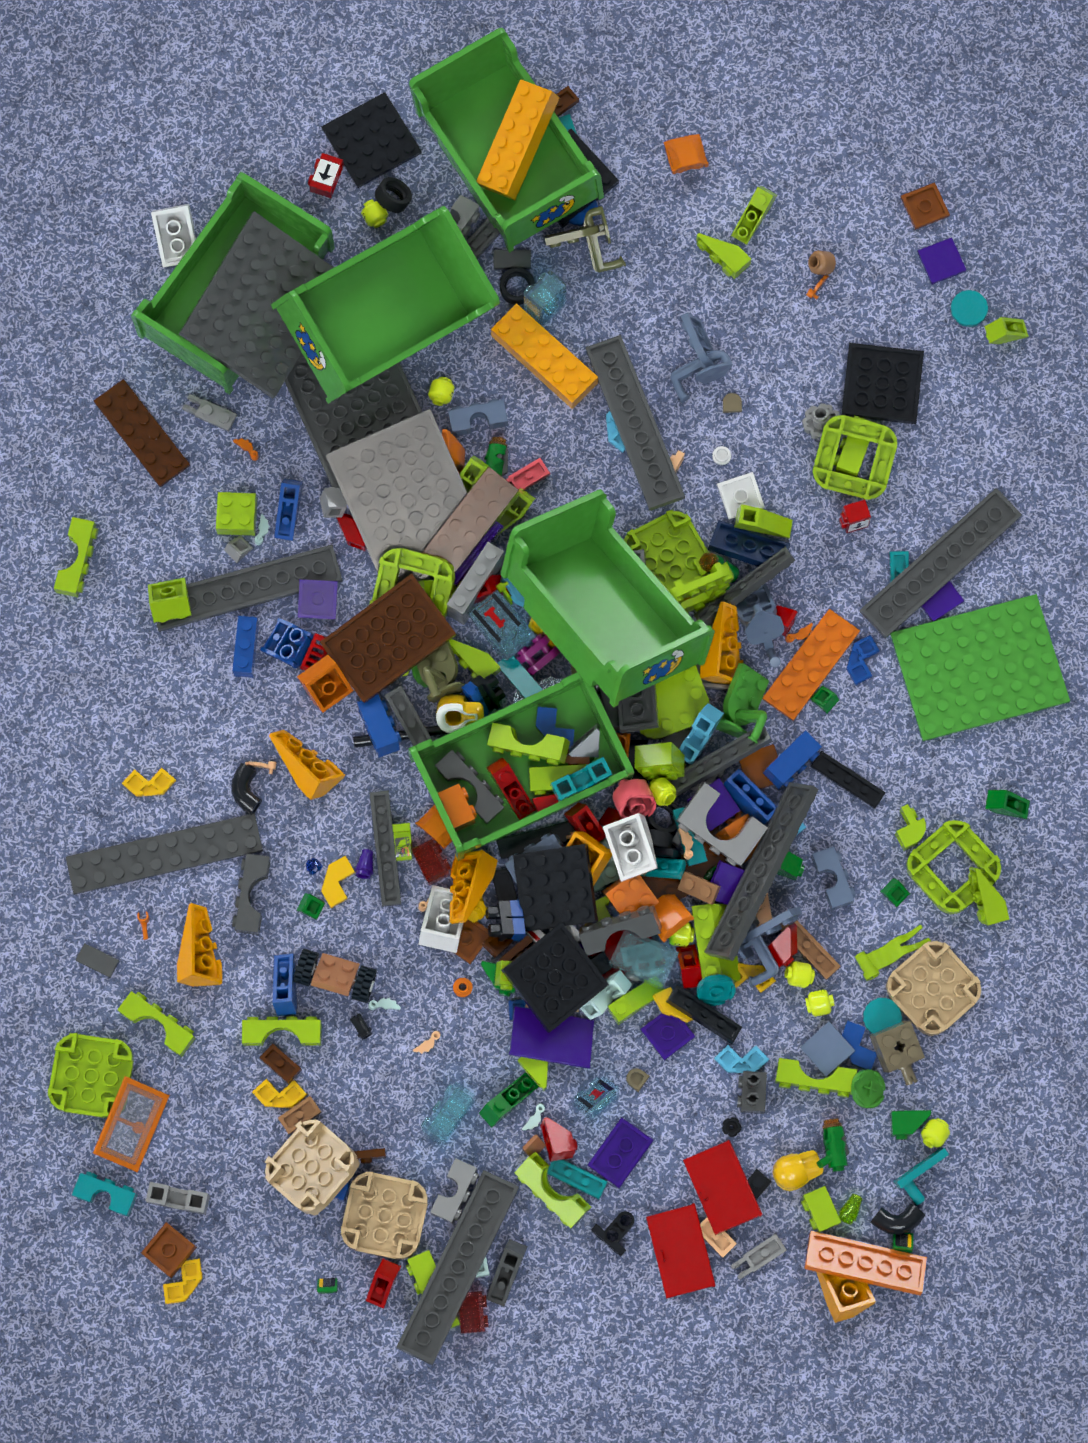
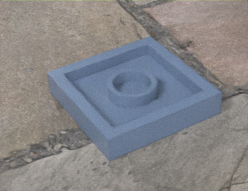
(827, 1049)

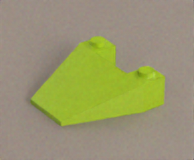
(516, 507)

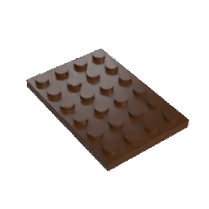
(388, 638)

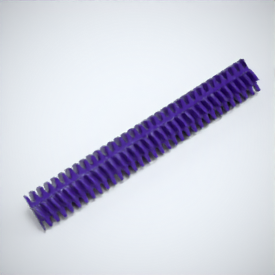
(489, 537)

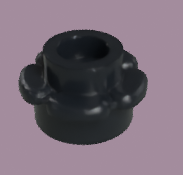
(726, 1127)

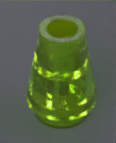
(850, 1210)

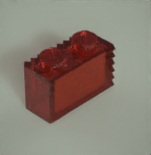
(431, 862)
(472, 1314)

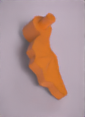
(246, 446)
(802, 633)

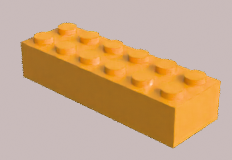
(517, 139)
(544, 356)

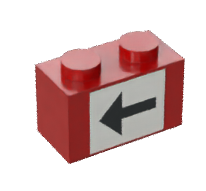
(326, 175)
(855, 516)

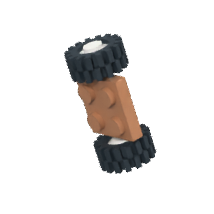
(335, 975)

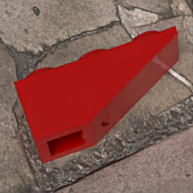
(511, 788)

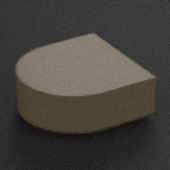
(732, 403)
(636, 1078)

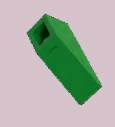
(508, 1100)

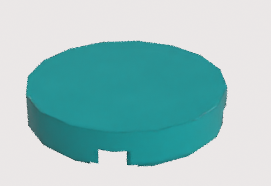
(969, 308)
(716, 989)
(881, 1014)

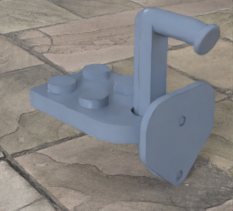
(706, 361)
(761, 621)
(755, 938)

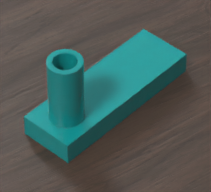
(907, 1178)

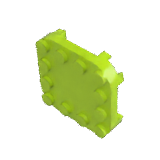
(670, 548)
(678, 703)
(88, 1074)

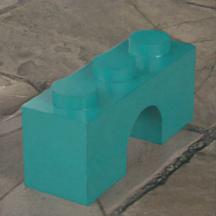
(581, 780)
(121, 1198)

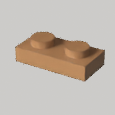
(699, 887)
(302, 1112)

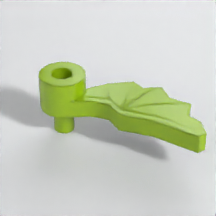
(501, 587)

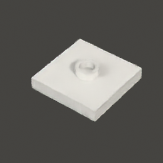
(738, 492)

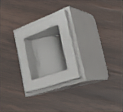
(238, 548)

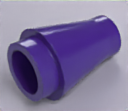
(364, 867)

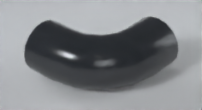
(241, 789)
(899, 1223)

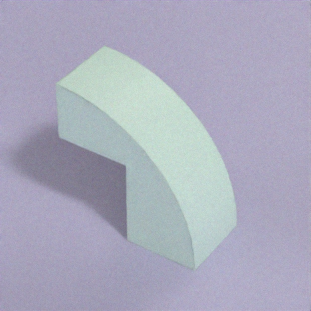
(598, 1004)

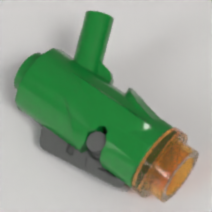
(497, 455)
(709, 559)
(835, 1146)

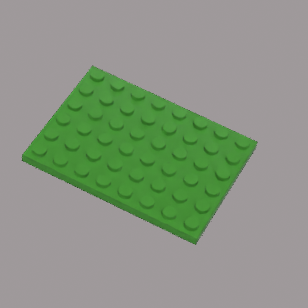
(979, 667)

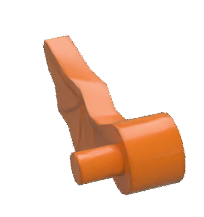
(812, 293)

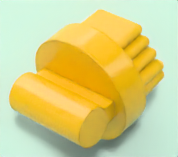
(478, 912)

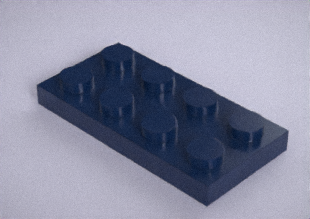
(744, 544)

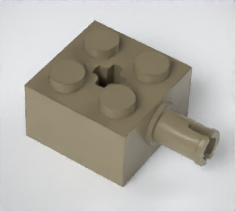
(905, 1056)

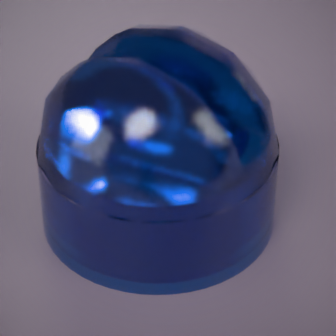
(312, 864)

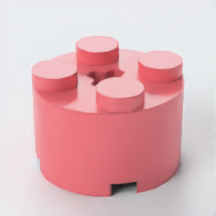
(633, 798)

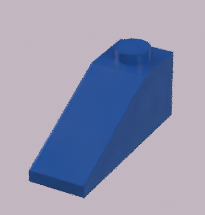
(288, 508)
(284, 986)

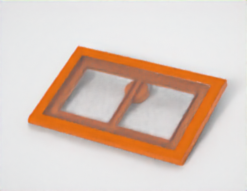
(131, 1124)

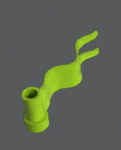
(887, 954)

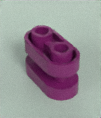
(539, 643)

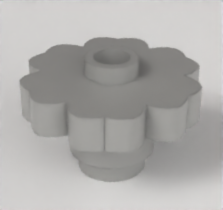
(817, 418)

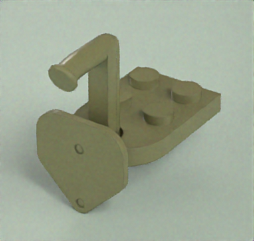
(591, 233)
(432, 671)

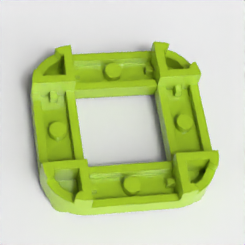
(846, 483)
(418, 562)
(704, 589)
(934, 845)

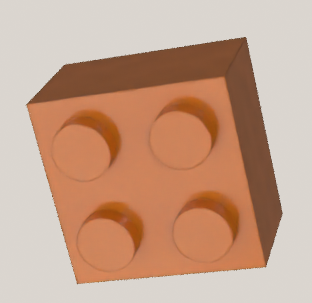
(325, 683)
(456, 805)
(630, 895)

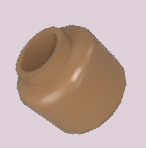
(822, 262)

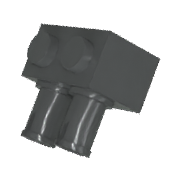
(753, 1092)

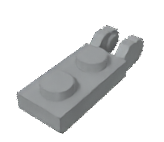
(211, 413)
(760, 1255)

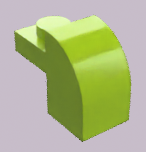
(913, 832)

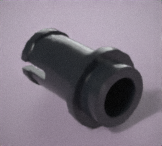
(361, 1027)

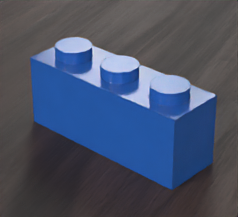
(245, 646)
(379, 726)
(793, 760)
(749, 797)

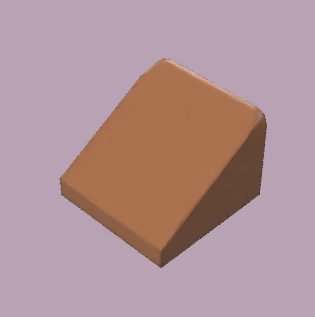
(535, 1144)

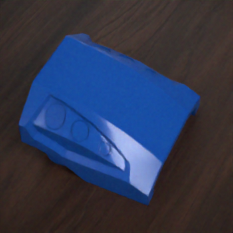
(289, 641)

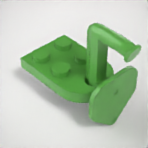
(743, 702)

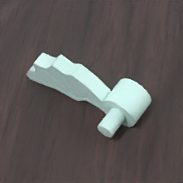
(263, 530)
(384, 1003)
(535, 1119)

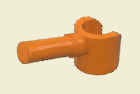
(144, 925)

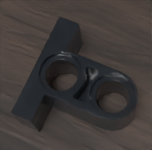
(618, 1228)

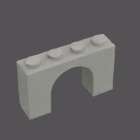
(487, 564)
(694, 820)

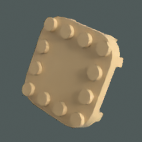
(933, 988)
(311, 1167)
(384, 1215)

